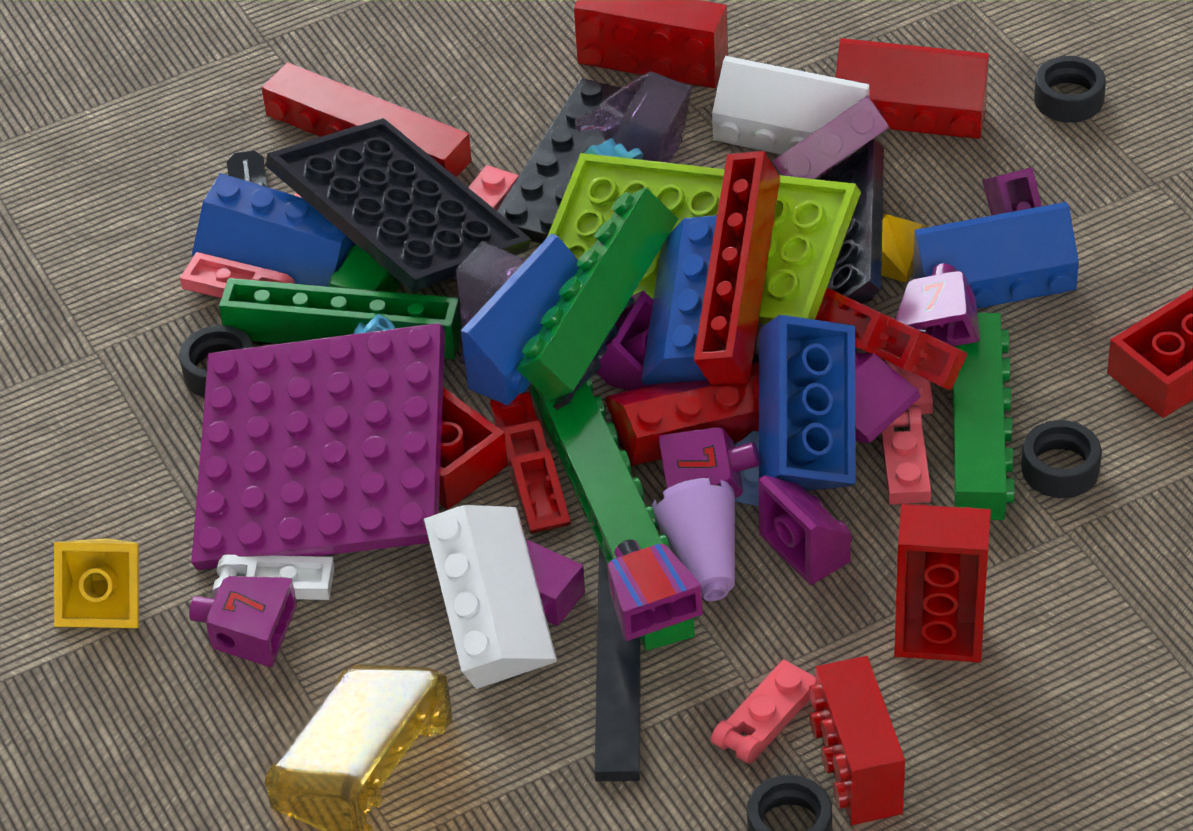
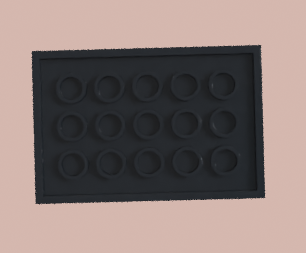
(394, 201)

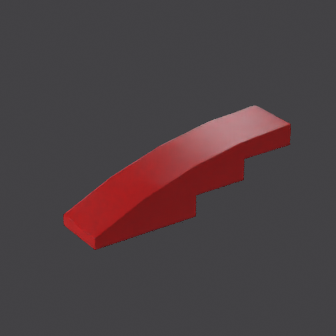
(894, 340)
(531, 465)

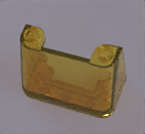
(356, 743)

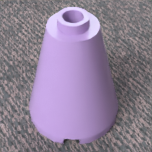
(701, 532)

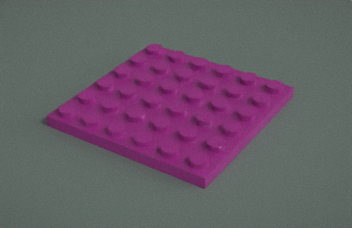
(320, 446)

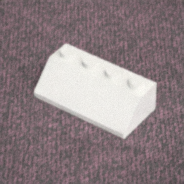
(776, 105)
(490, 592)

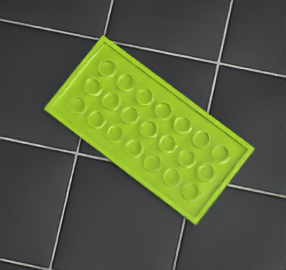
(805, 233)

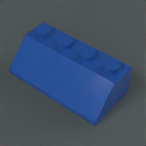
(269, 231)
(1005, 254)
(679, 303)
(511, 318)
(807, 402)

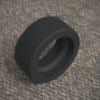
(1069, 107)
(205, 341)
(1055, 481)
(789, 791)

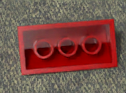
(920, 85)
(682, 407)

